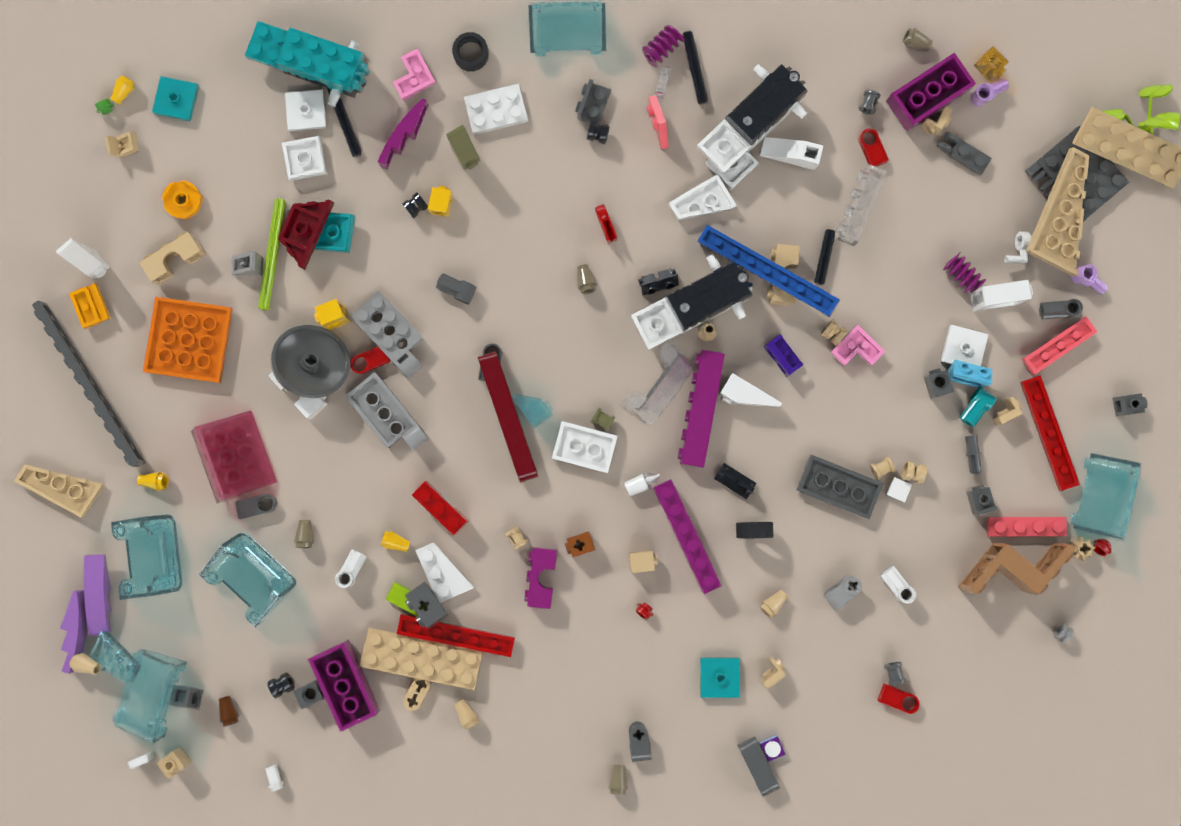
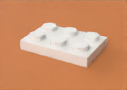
(495, 109)
(584, 447)

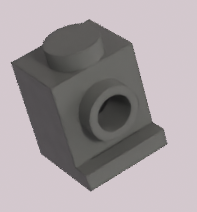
(1123, 404)
(975, 500)

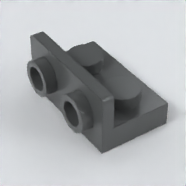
(593, 102)

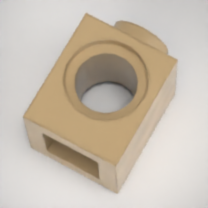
(643, 561)
(174, 762)

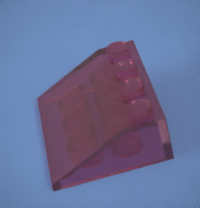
(233, 456)

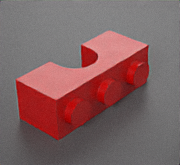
(438, 507)

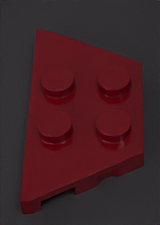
(304, 228)

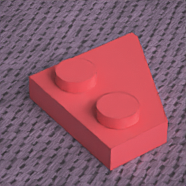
(658, 121)

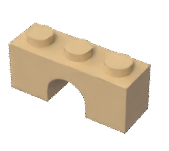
(787, 257)
(158, 264)

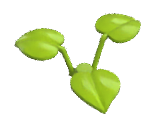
(1165, 120)

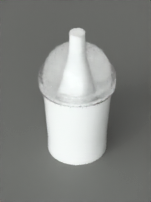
(641, 483)

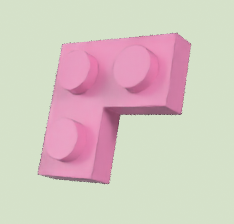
(418, 77)
(857, 342)

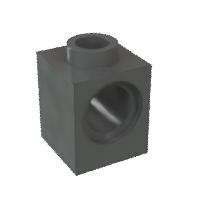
(946, 386)
(186, 697)
(303, 697)

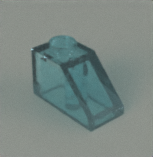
(534, 409)

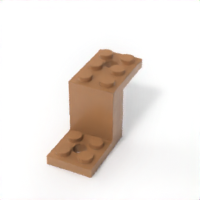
(1016, 568)

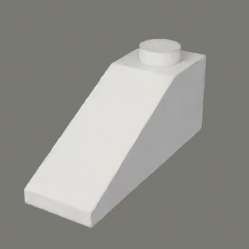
(83, 258)
(743, 393)

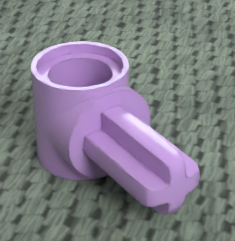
(989, 91)
(1089, 277)

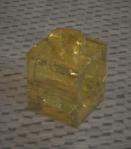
(995, 57)

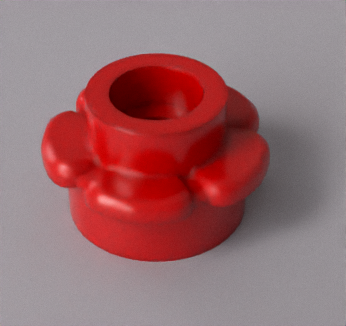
(1102, 547)
(644, 610)

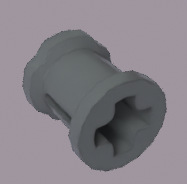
(869, 102)
(895, 673)

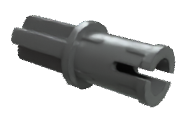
(973, 454)

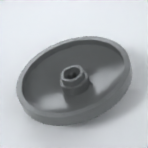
(310, 361)

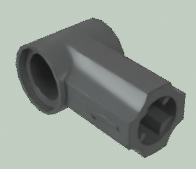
(461, 290)
(1059, 309)

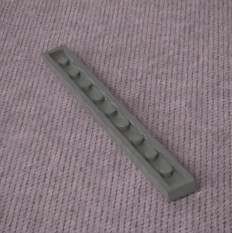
(84, 378)

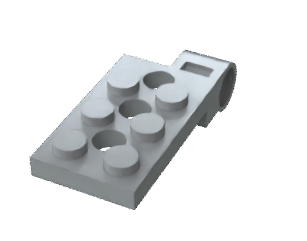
(389, 344)
(411, 431)

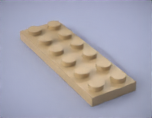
(1130, 147)
(421, 659)

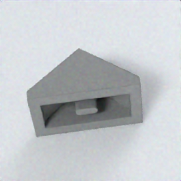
(247, 264)

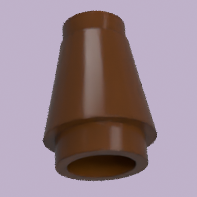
(227, 711)

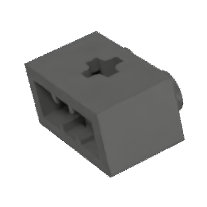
(424, 594)

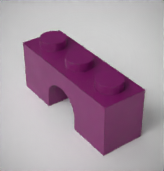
(539, 595)

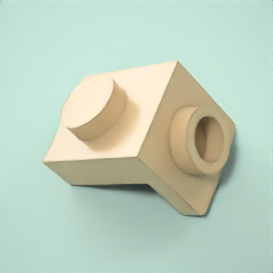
(942, 121)
(122, 145)

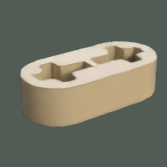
(413, 690)

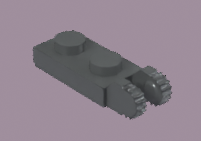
(965, 153)

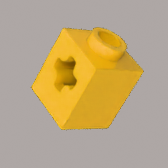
(440, 201)

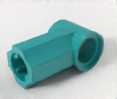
(980, 402)

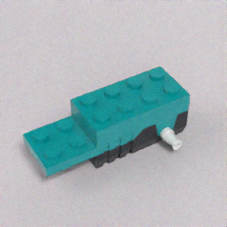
(310, 59)

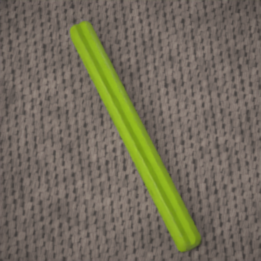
(271, 254)

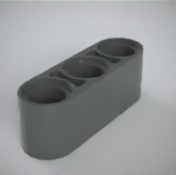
(758, 766)

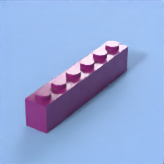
(702, 408)
(687, 536)

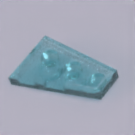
(114, 658)

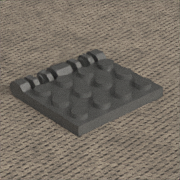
(1102, 179)

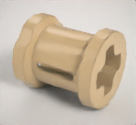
(882, 468)
(516, 538)

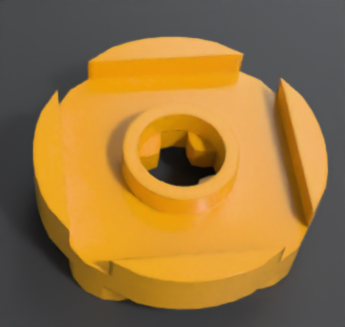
(185, 210)

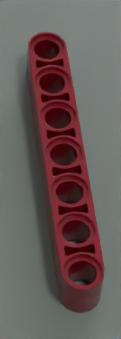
(508, 416)

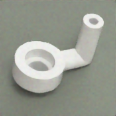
(1021, 243)

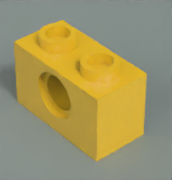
(332, 314)

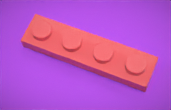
(1059, 345)
(1026, 526)

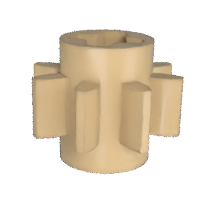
(1087, 548)

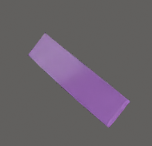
(96, 594)
(75, 625)

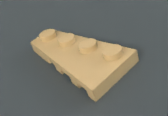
(64, 490)

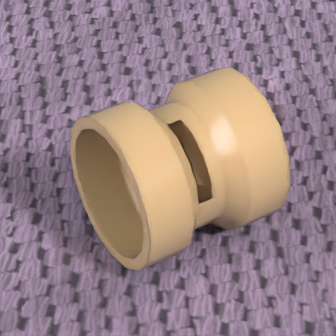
(834, 332)
(914, 472)

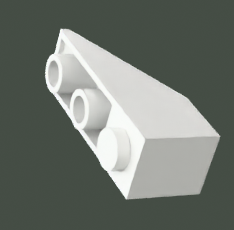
(792, 151)

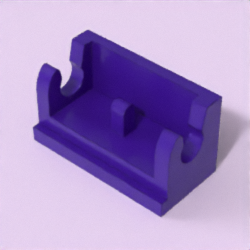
(783, 355)

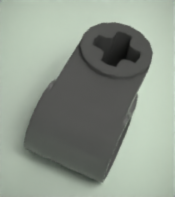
(640, 744)

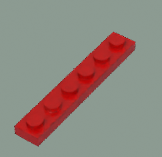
(1049, 433)
(457, 636)

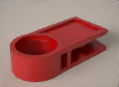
(875, 153)
(606, 223)
(374, 357)
(894, 697)

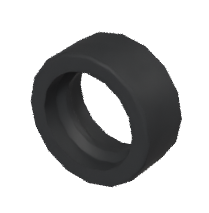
(463, 39)
(754, 530)

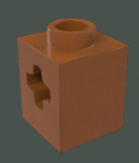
(583, 537)

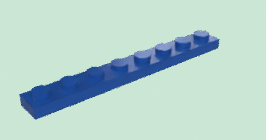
(769, 271)

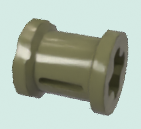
(602, 419)

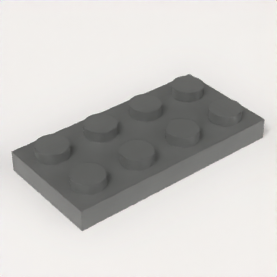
(839, 486)

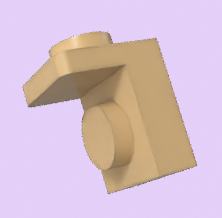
(1006, 415)
(771, 677)

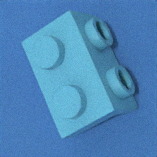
(970, 374)

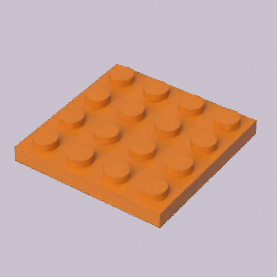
(188, 339)

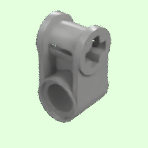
(840, 593)

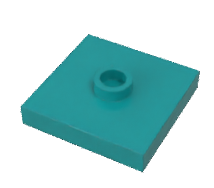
(175, 98)
(337, 233)
(719, 677)

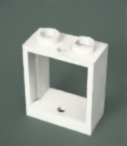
(1001, 295)

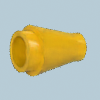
(122, 89)
(155, 481)
(394, 542)

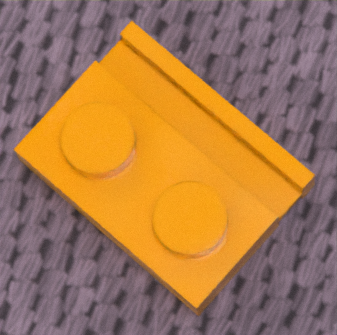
(89, 306)

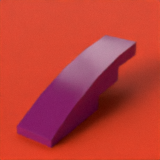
(405, 129)

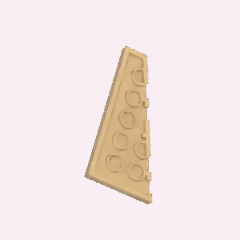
(1061, 220)

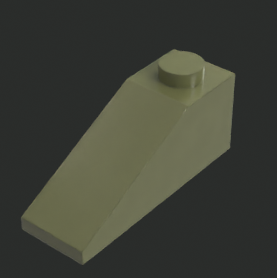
(463, 148)

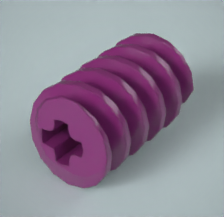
(661, 44)
(964, 274)

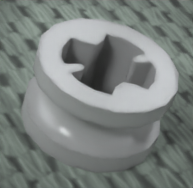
(1063, 633)

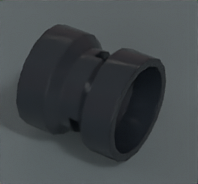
(594, 130)
(411, 207)
(280, 685)

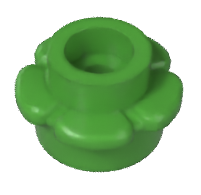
(104, 106)

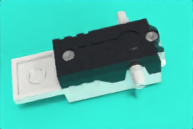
(755, 116)
(695, 304)

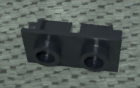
(667, 280)
(735, 481)

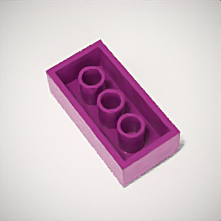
(930, 92)
(344, 685)

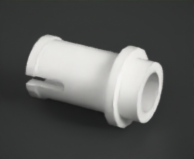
(274, 778)

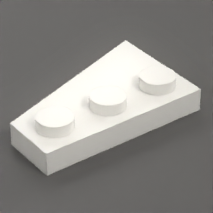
(703, 199)
(441, 573)

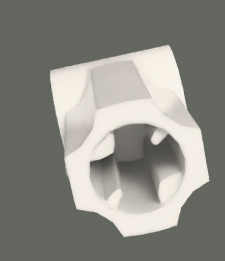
(351, 567)
(897, 584)

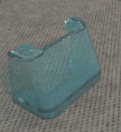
(567, 26)
(1107, 497)
(151, 556)
(250, 575)
(148, 697)

